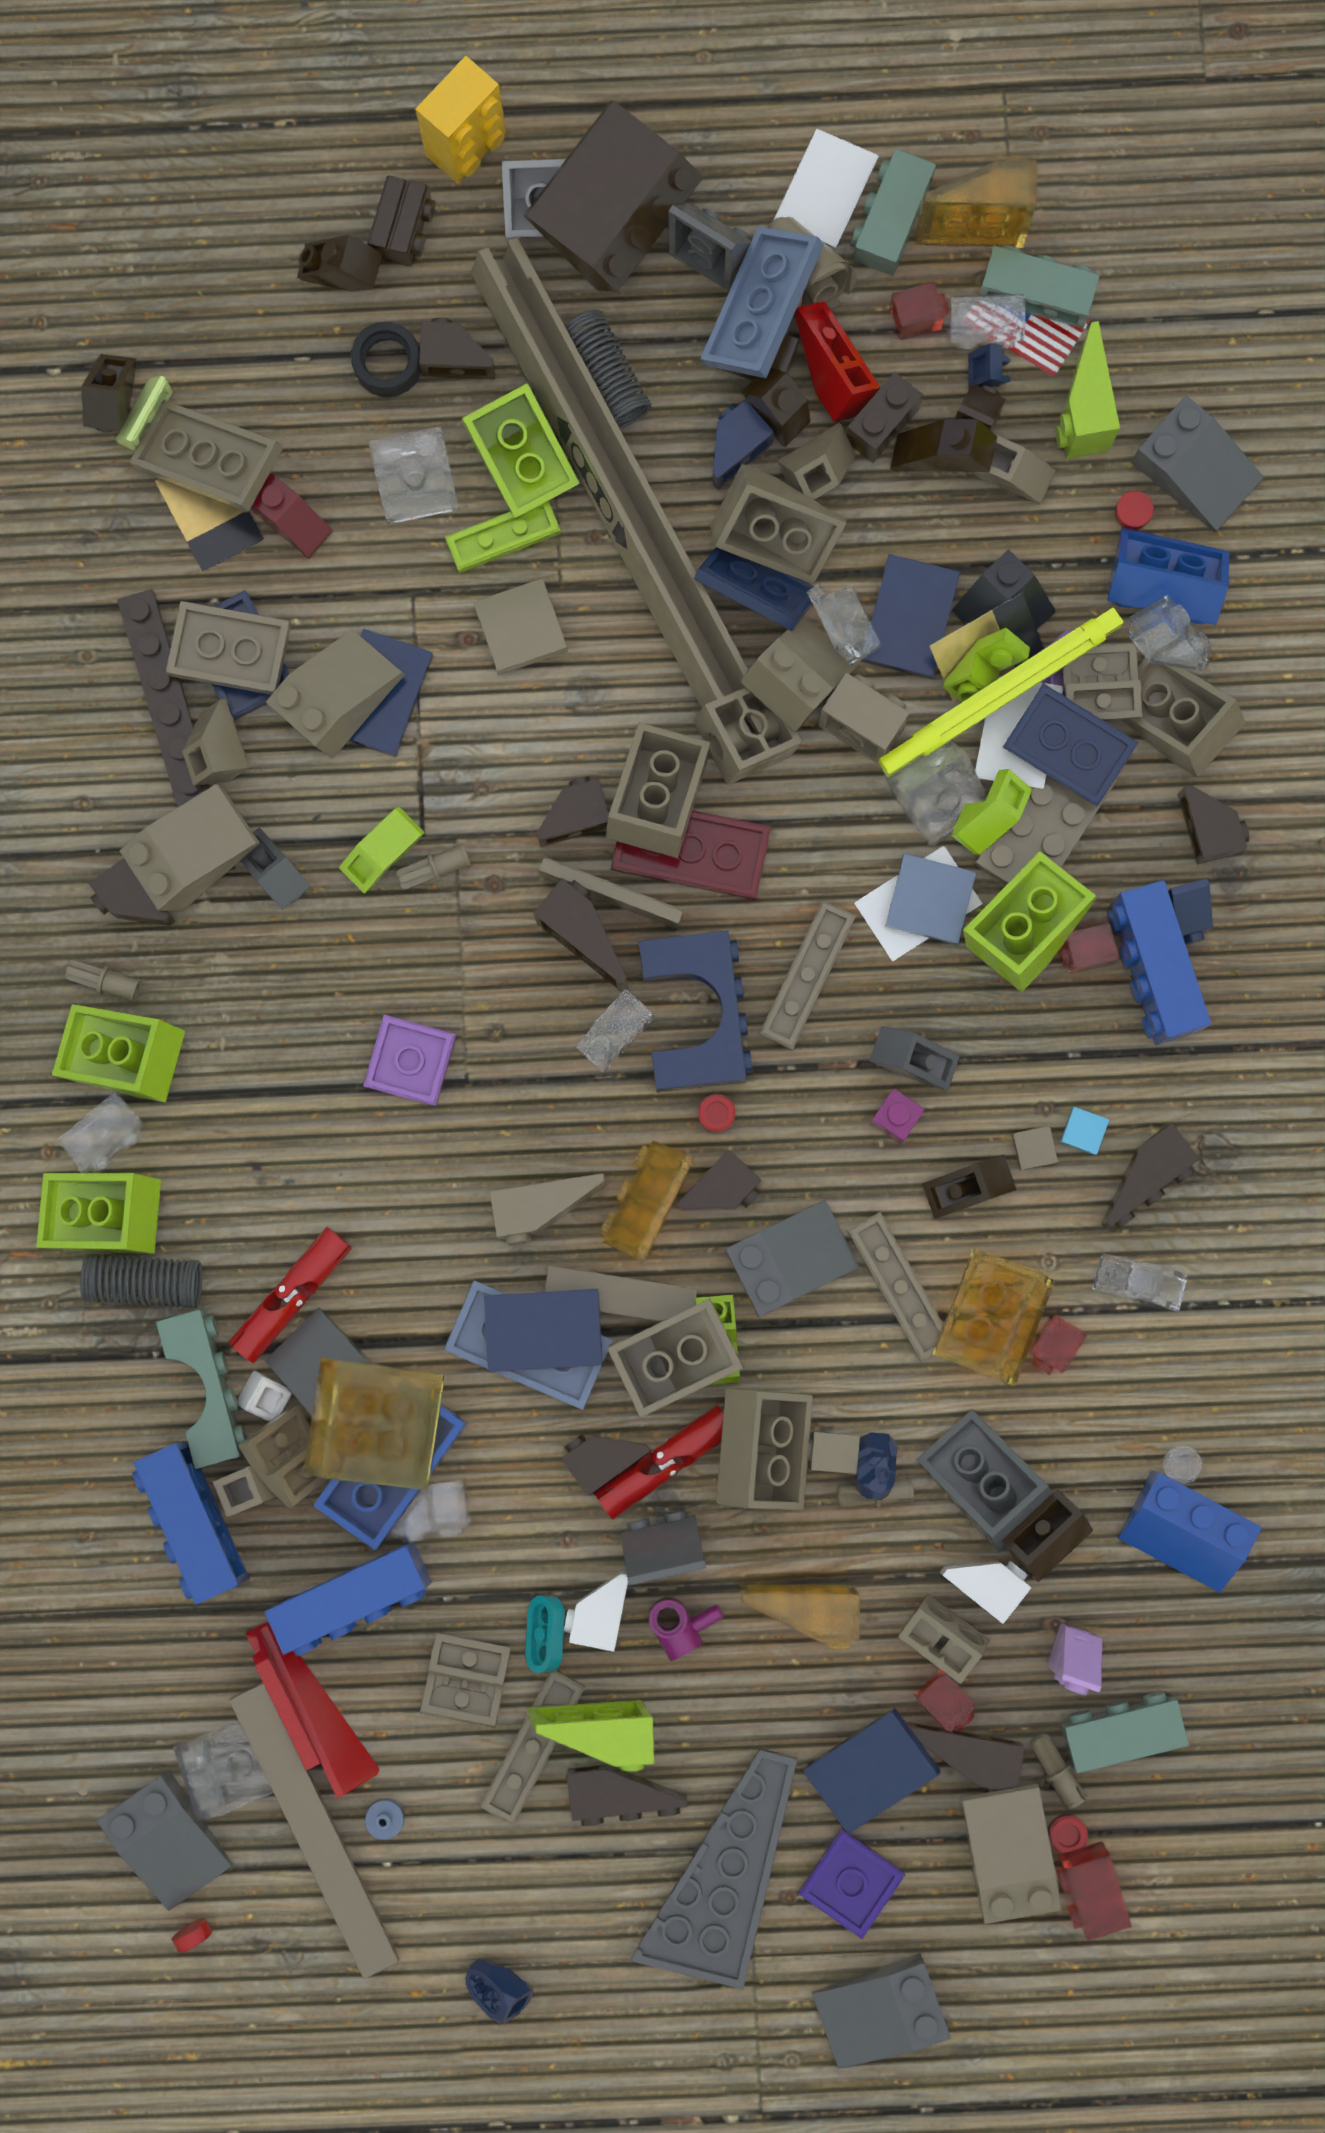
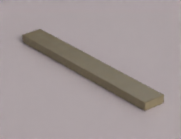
(315, 1832)

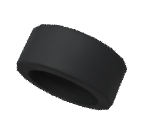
(385, 332)

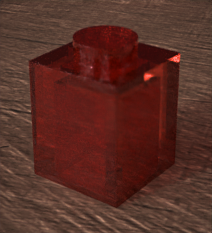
(918, 310)
(1089, 949)
(1055, 1345)
(946, 1701)

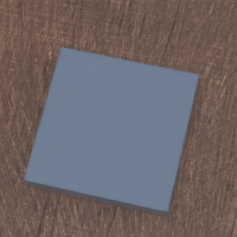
(930, 899)

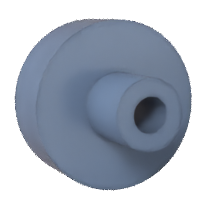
(391, 1812)

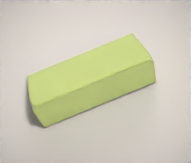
(144, 411)

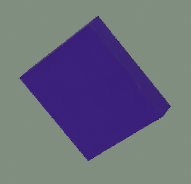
(851, 1883)

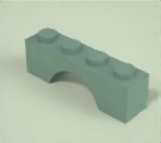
(192, 1341)

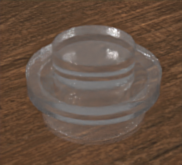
(1182, 1464)

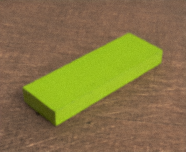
(501, 536)

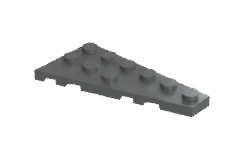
(718, 1901)

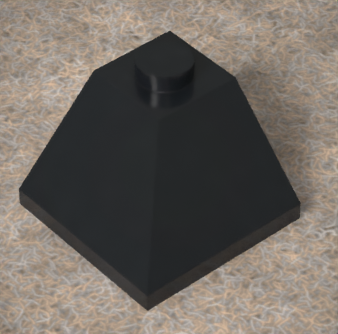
(1001, 583)

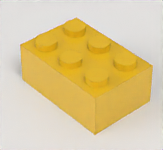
(461, 120)

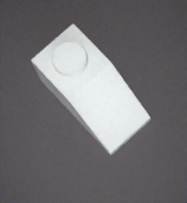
(990, 1585)
(598, 1615)

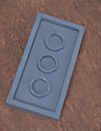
(762, 301)
(469, 1342)

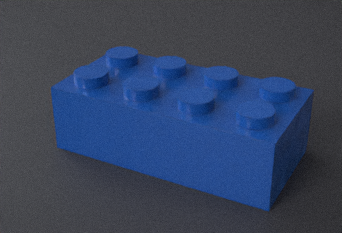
(1158, 963)
(374, 1509)
(190, 1522)
(347, 1598)

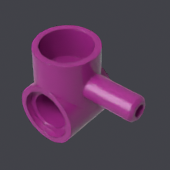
(683, 1636)

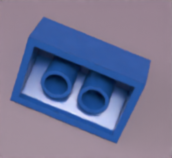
(1158, 566)
(1188, 1531)

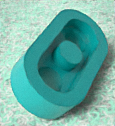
(544, 1634)

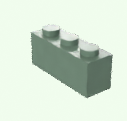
(892, 211)
(1049, 287)
(1124, 1732)

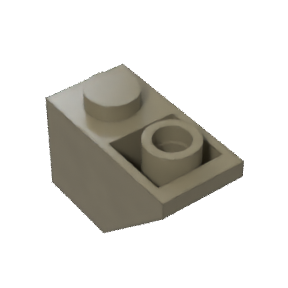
(818, 463)
(1018, 471)
(214, 747)
(242, 1491)

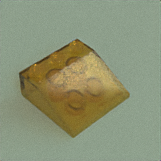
(981, 207)
(373, 1424)
(817, 1610)

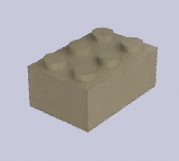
(658, 790)
(764, 1449)

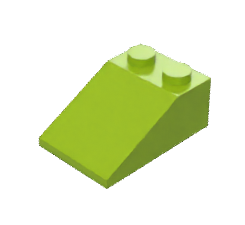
(1090, 411)
(520, 450)
(1028, 921)
(119, 1052)
(99, 1212)
(608, 1731)

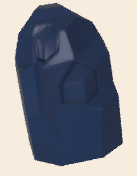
(876, 1465)
(497, 1990)

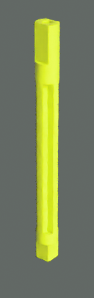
(1001, 691)

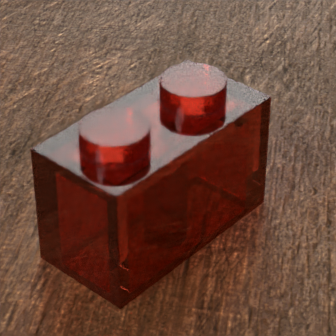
(1094, 1891)

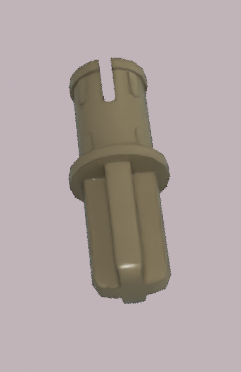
(432, 867)
(103, 979)
(901, 1492)
(1058, 1772)

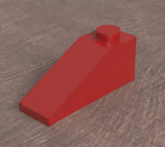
(834, 363)

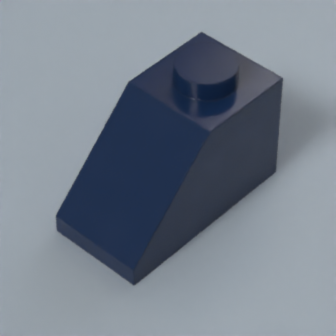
(739, 440)
(1192, 909)

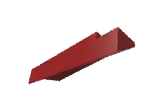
(310, 1715)

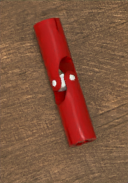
(308, 1274)
(671, 1457)

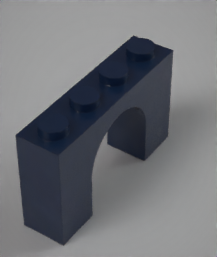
(708, 960)

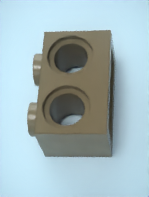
(944, 1638)

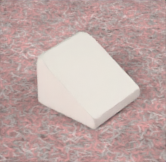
(264, 1396)

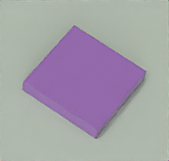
(409, 1060)

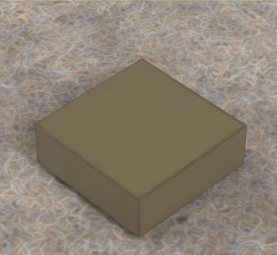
(1034, 1148)

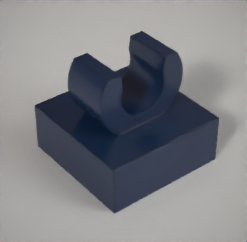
(986, 366)

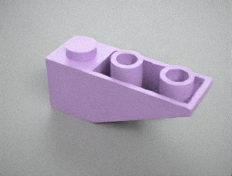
(1077, 1659)

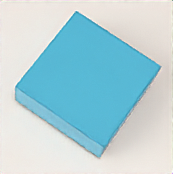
(1084, 1131)

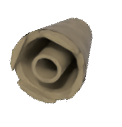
(829, 275)

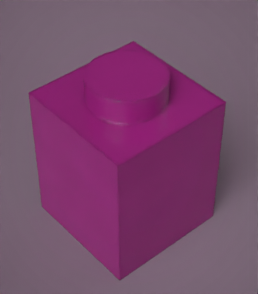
(897, 1116)

